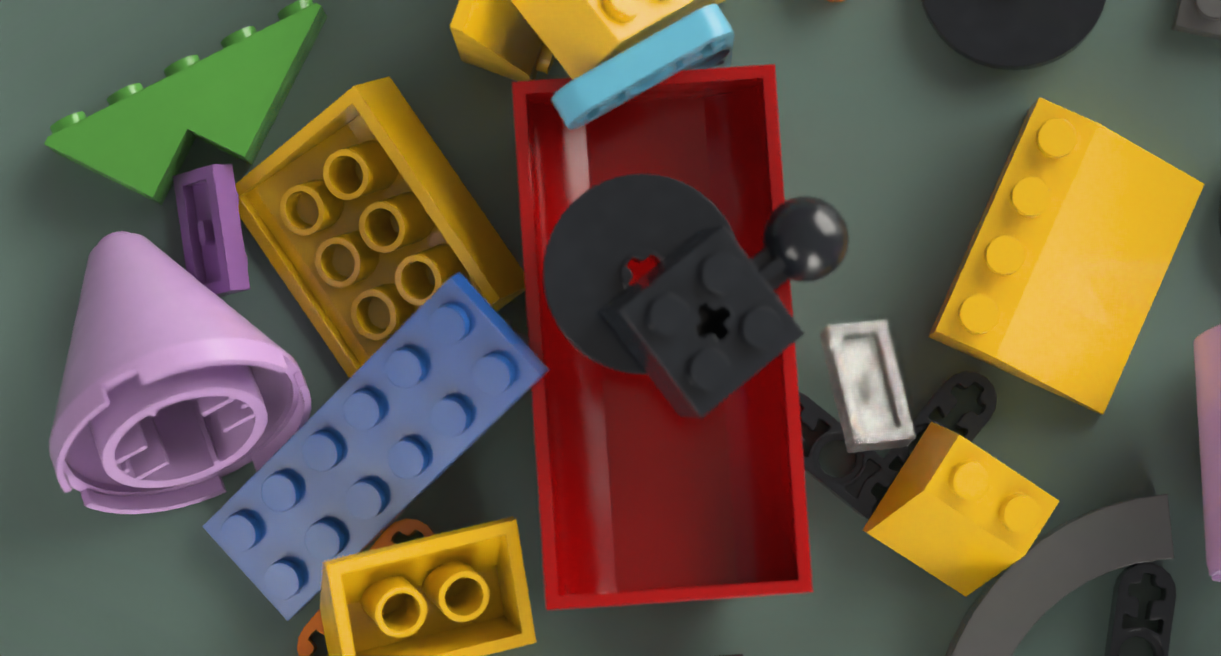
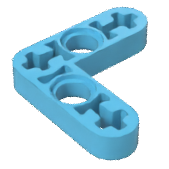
(691, 43)

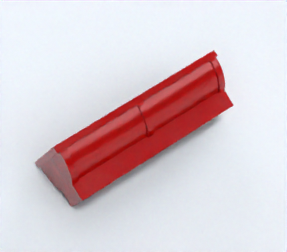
(626, 486)

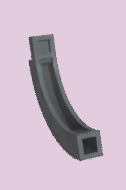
(1059, 564)

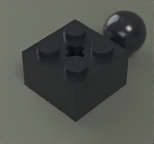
(748, 321)

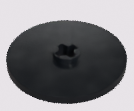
(1013, 31)
(596, 239)

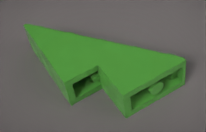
(218, 99)

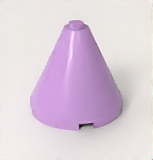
(165, 386)

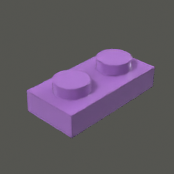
(212, 228)

